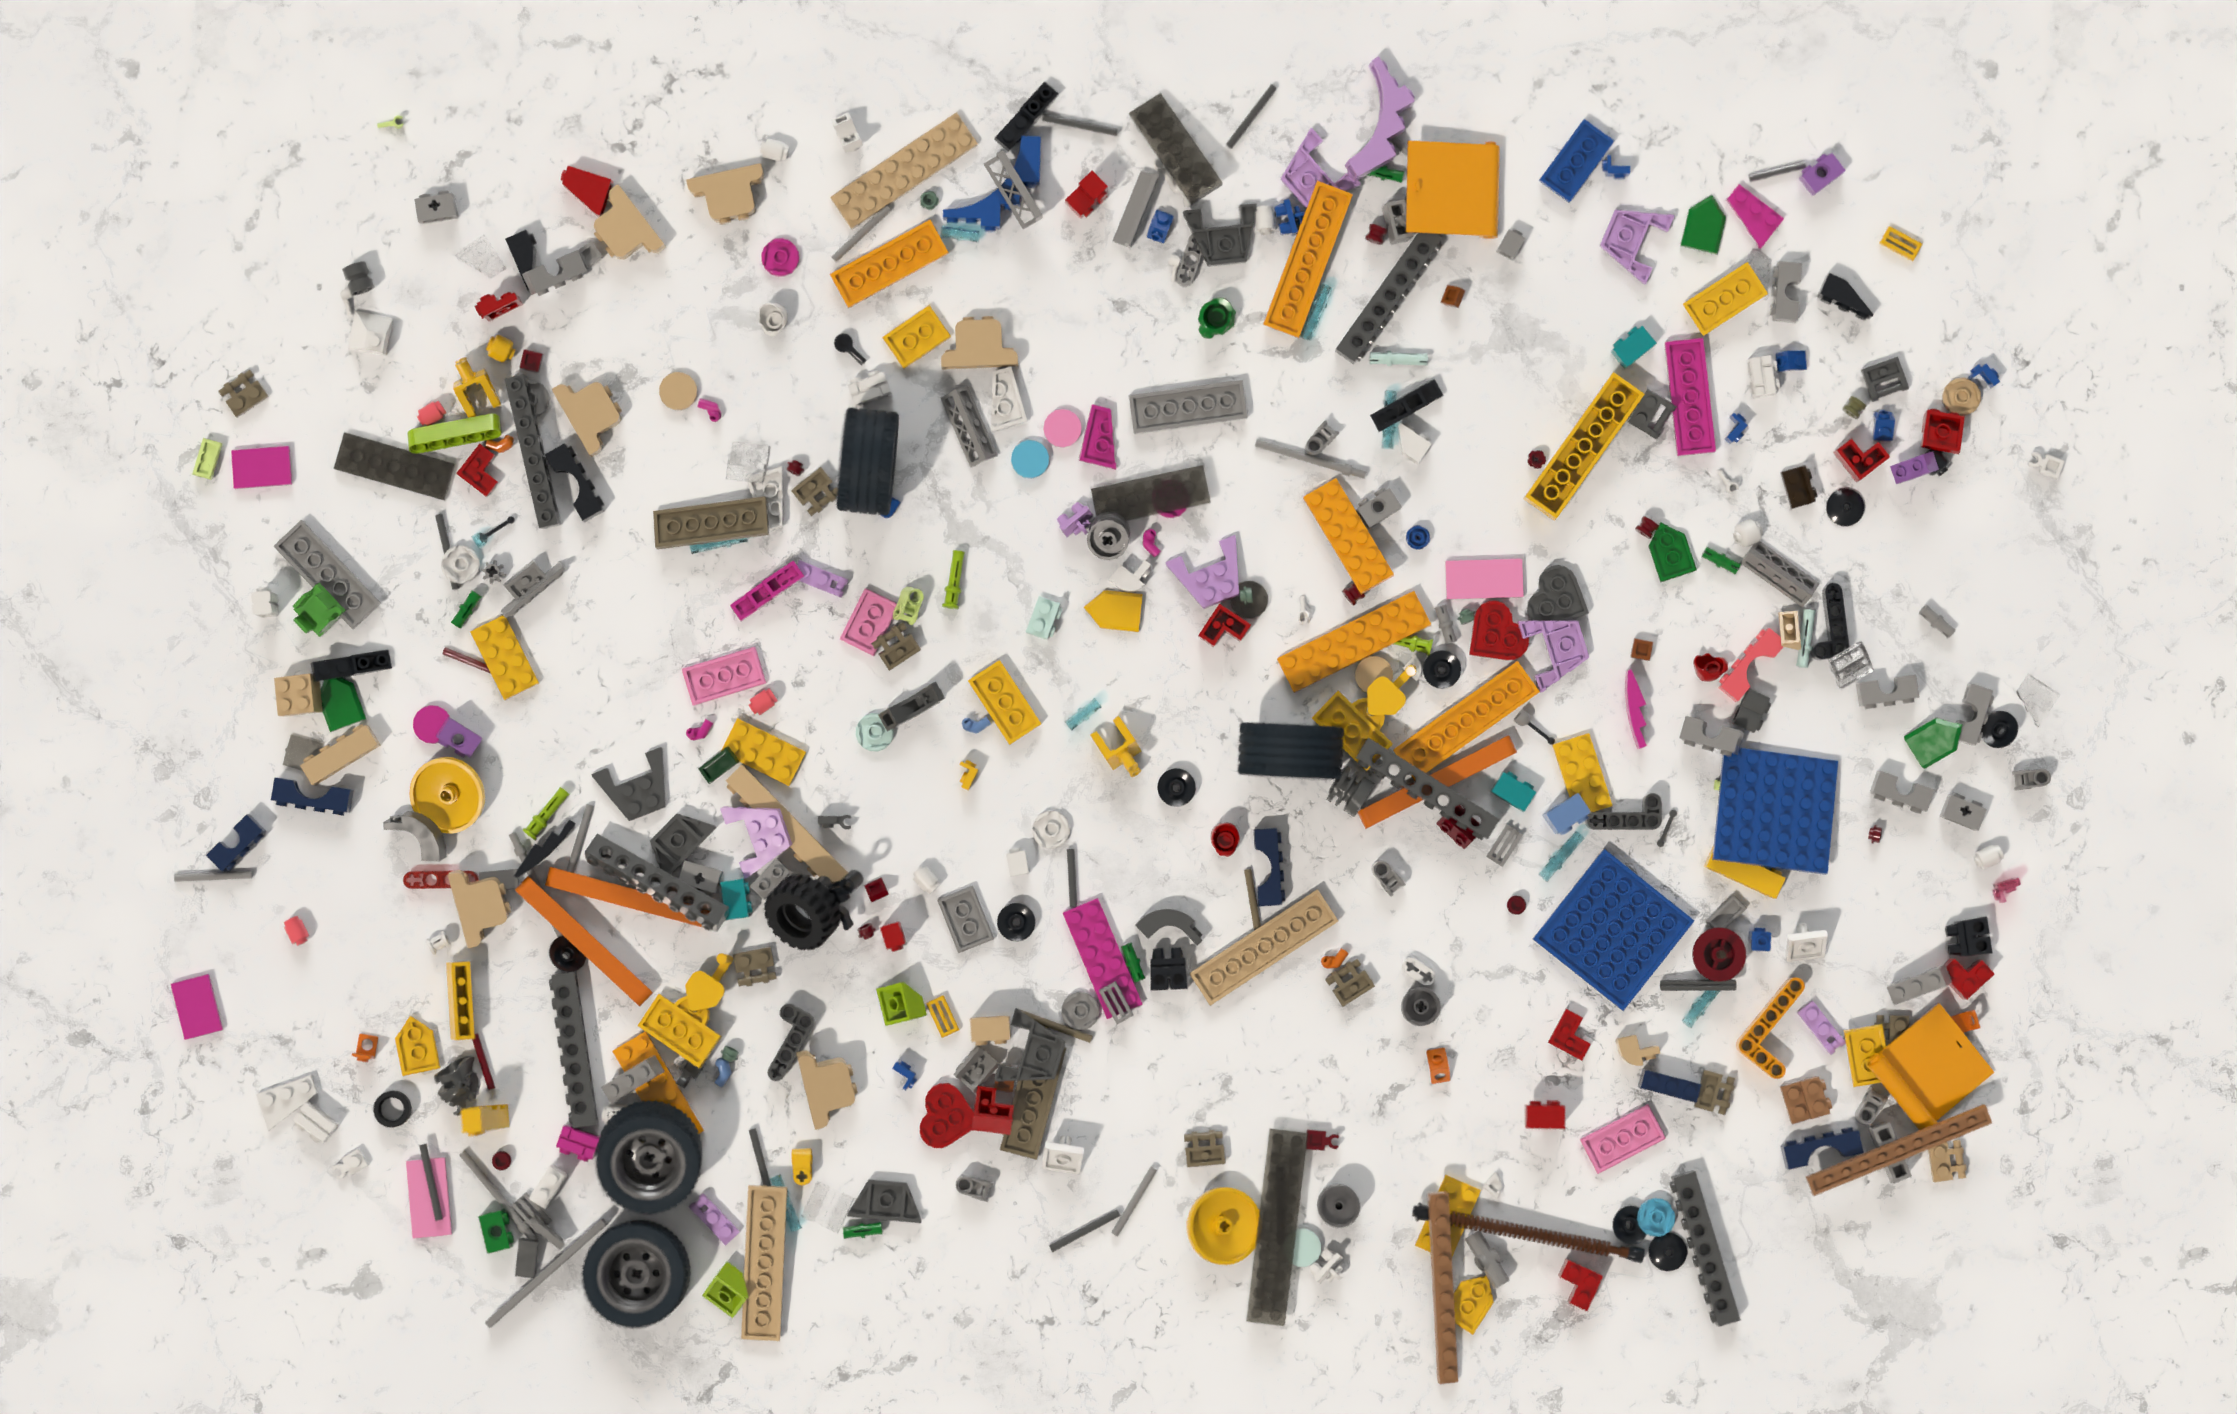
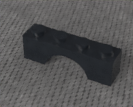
(587, 503)

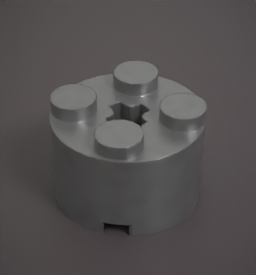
(1427, 1015)

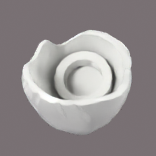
(772, 318)

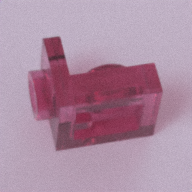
(2007, 886)

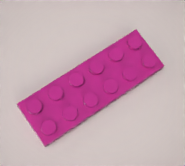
(1691, 395)
(1101, 954)

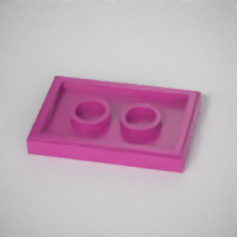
(261, 467)
(196, 1006)

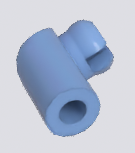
(974, 726)
(724, 1070)

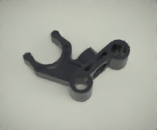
(841, 891)

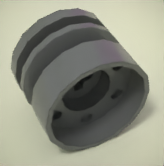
(1350, 791)

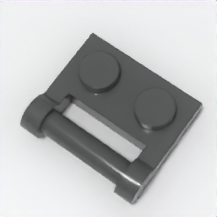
(1881, 373)
(1646, 410)

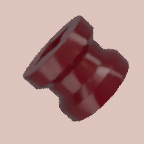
(1376, 234)
(1646, 527)
(1352, 594)

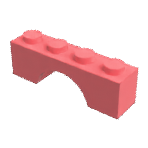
(1736, 682)

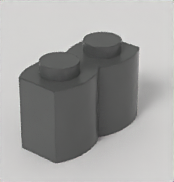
(1751, 711)

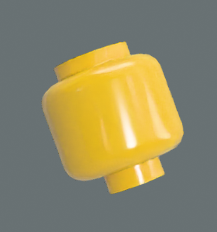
(500, 348)

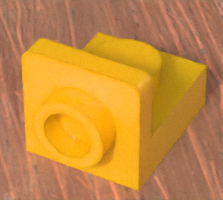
(968, 778)

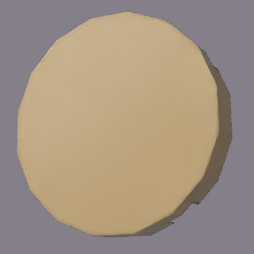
(678, 391)
(1961, 396)
(1371, 669)

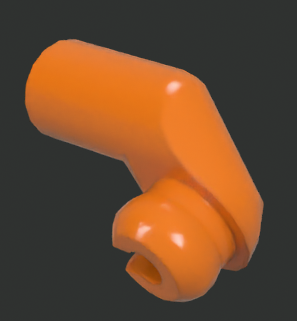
(500, 446)
(1334, 961)

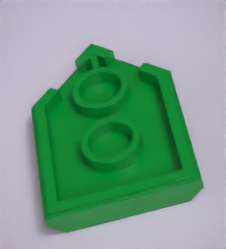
(1704, 226)
(1671, 553)
(340, 704)
(1934, 741)

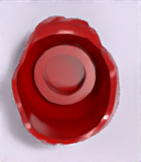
(1709, 667)
(1225, 838)

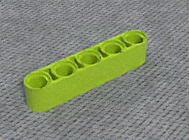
(454, 433)

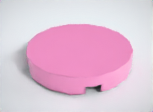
(1062, 428)

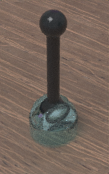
(481, 538)

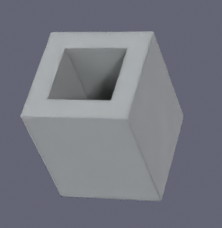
(1511, 244)

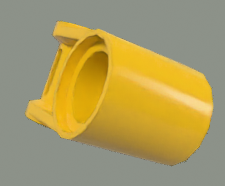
(802, 1161)

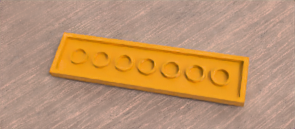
(1307, 259)
(1354, 641)
(1468, 719)

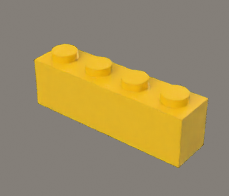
(1751, 876)
(460, 1000)

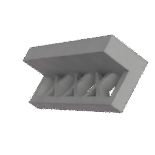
(1017, 182)
(1135, 208)
(971, 424)
(1779, 576)

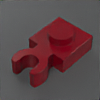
(1317, 1140)

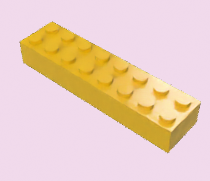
(1583, 446)

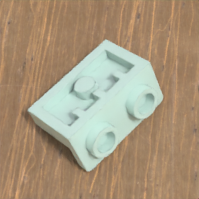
(1043, 618)

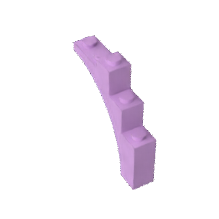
(1389, 125)

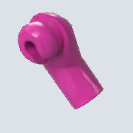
(712, 408)
(1148, 542)
(701, 732)

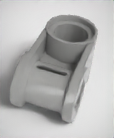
(1322, 436)
(2028, 778)
(1388, 878)
(1871, 1105)
(975, 1187)

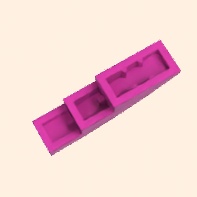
(767, 590)
(1634, 700)

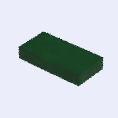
(718, 765)

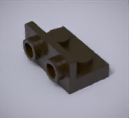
(1799, 487)

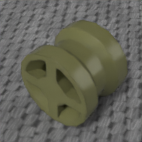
(1854, 407)

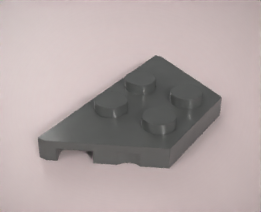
(679, 840)
(885, 1202)

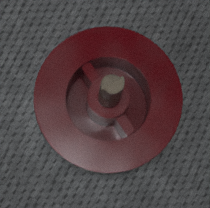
(1719, 954)

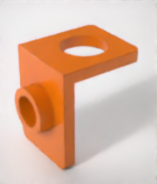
(1965, 1021)
(362, 1054)
(1438, 1064)

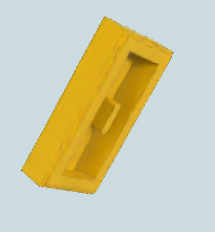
(1901, 252)
(936, 1001)

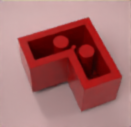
(1087, 194)
(1859, 463)
(1223, 621)
(1968, 981)
(990, 1115)
(1545, 1115)
(1585, 1282)

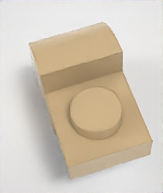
(1631, 1053)

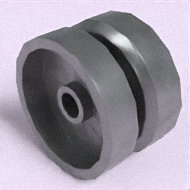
(1098, 535)
(1349, 1209)

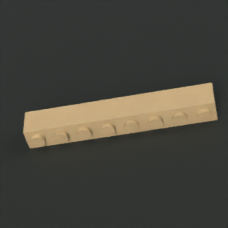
(803, 843)

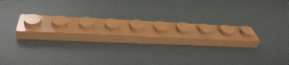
(1899, 1150)
(1442, 1287)

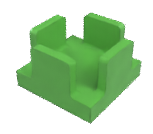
(317, 610)

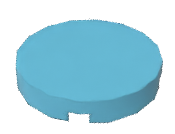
(1030, 459)
(1656, 1217)

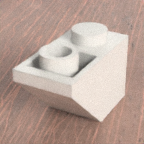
(1412, 445)

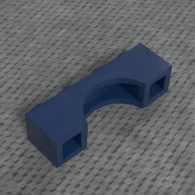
(336, 799)
(1267, 842)
(1797, 1153)

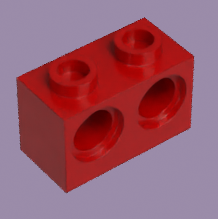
(893, 936)

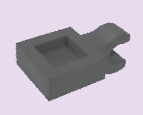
(829, 821)
(689, 1070)

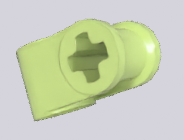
(908, 606)

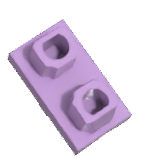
(1077, 522)

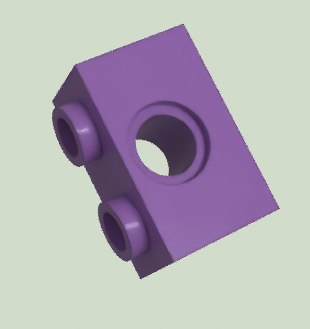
(1832, 169)
(1914, 467)
(451, 728)

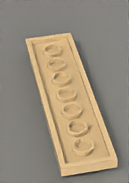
(904, 170)
(1263, 947)
(764, 1262)

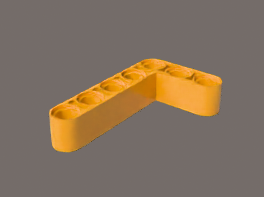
(1767, 1026)

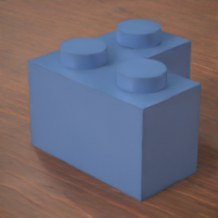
(1566, 814)

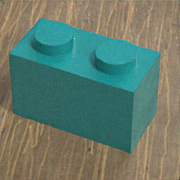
(1633, 346)
(1513, 791)
(735, 897)

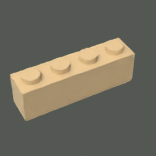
(339, 755)

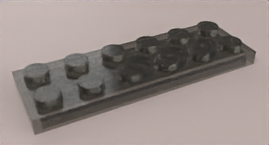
(1175, 149)
(394, 466)
(1153, 494)

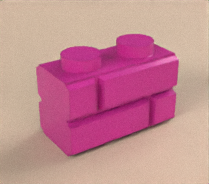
(577, 1142)

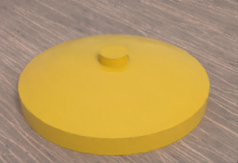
(448, 794)
(1223, 1225)

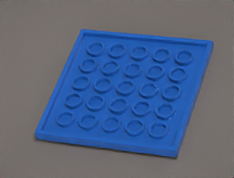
(1775, 811)
(1613, 929)

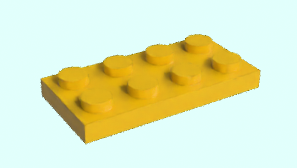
(1725, 298)
(504, 657)
(1004, 702)
(764, 752)
(1582, 771)
(1461, 1199)

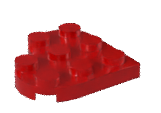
(1496, 633)
(947, 1116)

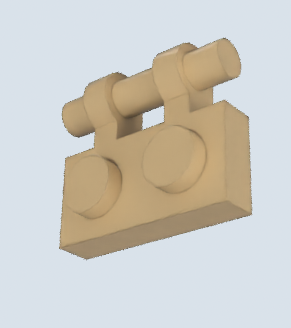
(1940, 1161)

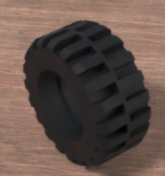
(813, 900)

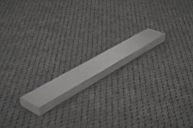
(546, 1273)

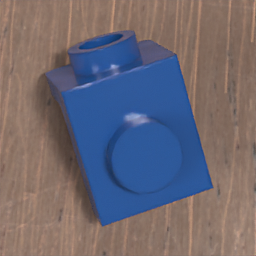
(1617, 172)
(1160, 226)
(1791, 361)
(1989, 375)
(1883, 426)
(1736, 434)
(1760, 939)
(904, 1069)

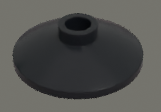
(1836, 511)
(1449, 662)
(1995, 722)
(1184, 780)
(1006, 918)
(563, 946)
(1628, 1236)
(1660, 1245)

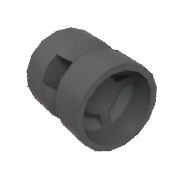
(358, 278)

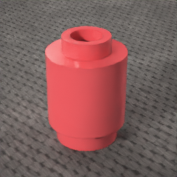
(431, 413)
(762, 701)
(296, 931)

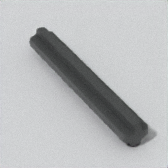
(1698, 985)

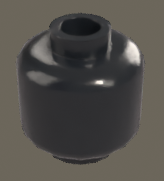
(1942, 461)

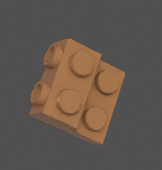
(1806, 1099)

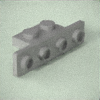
(528, 583)

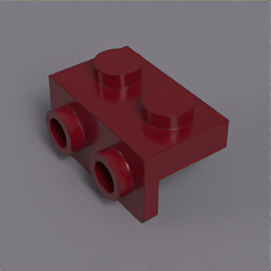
(1460, 836)

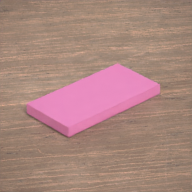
(1484, 579)
(724, 676)
(1622, 1138)
(421, 1208)

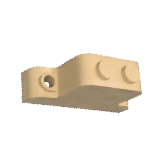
(728, 192)
(625, 228)
(979, 346)
(589, 412)
(478, 904)
(826, 1086)

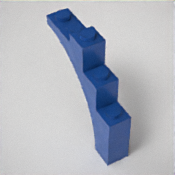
(989, 209)

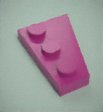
(1756, 216)
(1098, 439)

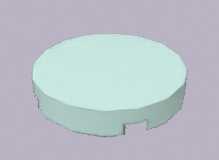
(872, 733)
(1306, 1248)

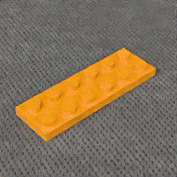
(889, 263)
(1348, 536)
(660, 1088)

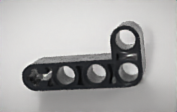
(1840, 620)

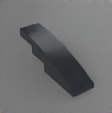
(1406, 405)
(539, 853)

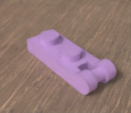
(821, 579)
(1820, 1027)
(714, 1219)

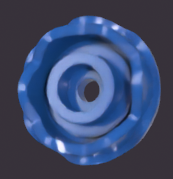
(1419, 531)

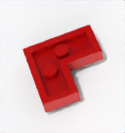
(473, 470)
(1564, 1037)

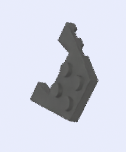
(1226, 243)
(638, 795)
(1040, 1054)

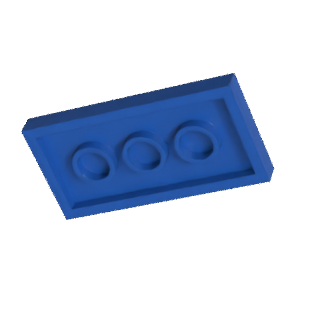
(1576, 160)

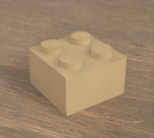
(297, 695)
(990, 1029)

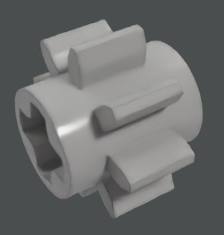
(490, 567)

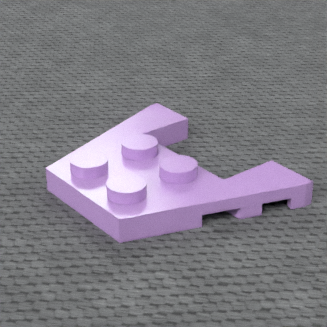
(1304, 172)
(1625, 236)
(1213, 582)
(1564, 646)
(766, 833)

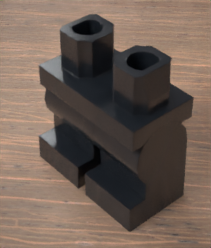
(1967, 937)
(1170, 968)

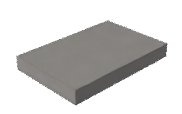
(965, 919)

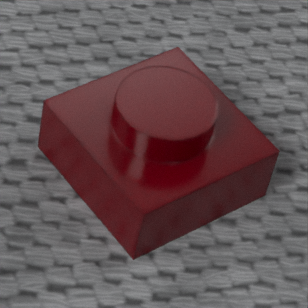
(531, 361)
(876, 889)

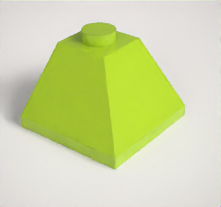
(900, 1003)
(727, 1290)

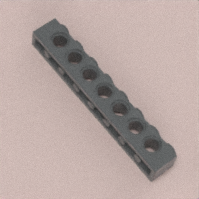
(1345, 347)
(532, 451)
(1488, 821)
(601, 846)
(570, 981)
(1730, 1312)

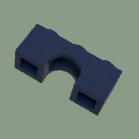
(249, 832)
(1669, 1085)

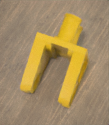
(469, 377)
(1123, 754)

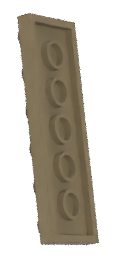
(711, 523)
(1030, 1115)

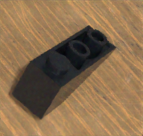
(1841, 293)

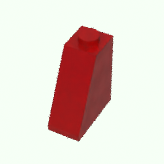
(588, 188)

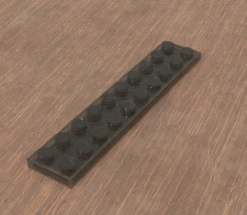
(1276, 1227)

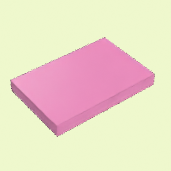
(869, 620)

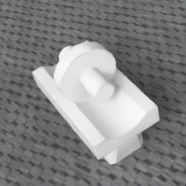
(1333, 1260)

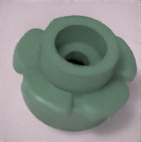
(929, 205)
(1246, 595)
(1466, 616)
(729, 1053)

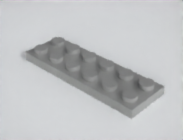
(1188, 406)
(320, 565)

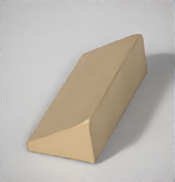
(1789, 629)

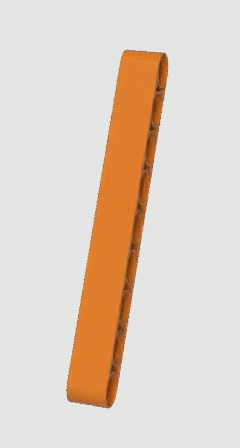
(1448, 776)
(613, 894)
(583, 941)

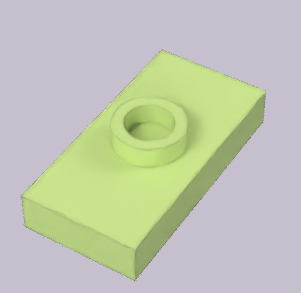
(207, 458)

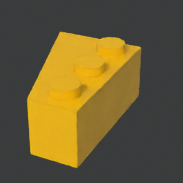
(484, 1118)

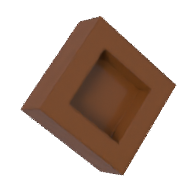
(1452, 296)
(1641, 649)
(1006, 1086)

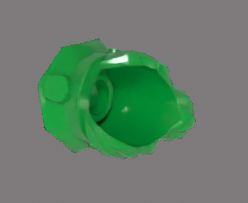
(1216, 318)

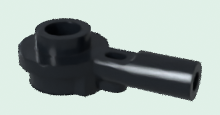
(844, 343)

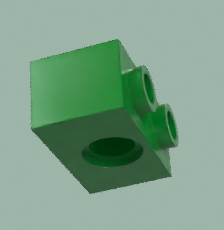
(492, 1242)

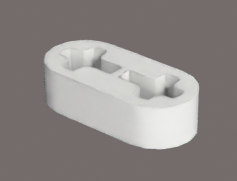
(1421, 967)

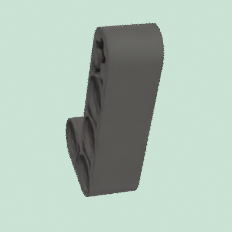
(1623, 817)
(788, 1044)

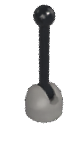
(1523, 719)

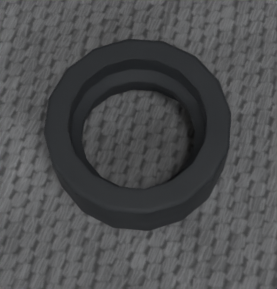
(390, 1123)

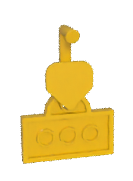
(1382, 699)
(682, 1028)

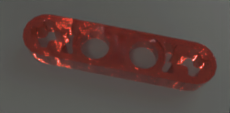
(440, 875)

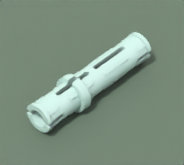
(1398, 358)
(1808, 618)

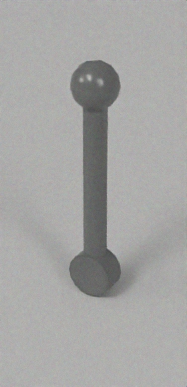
(1673, 813)

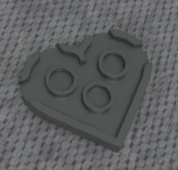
(1557, 596)

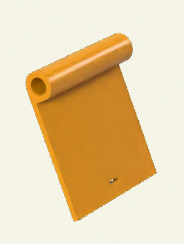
(1453, 188)
(1928, 1067)

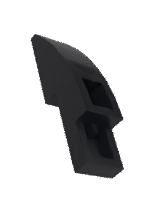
(1027, 116)
(351, 665)

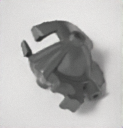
(458, 1083)

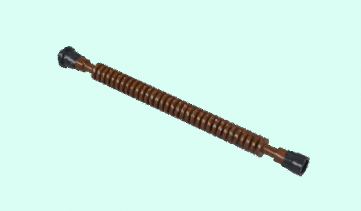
(1537, 1235)

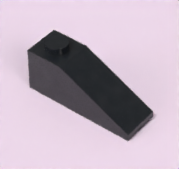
(523, 251)

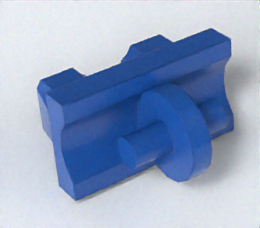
(1286, 210)

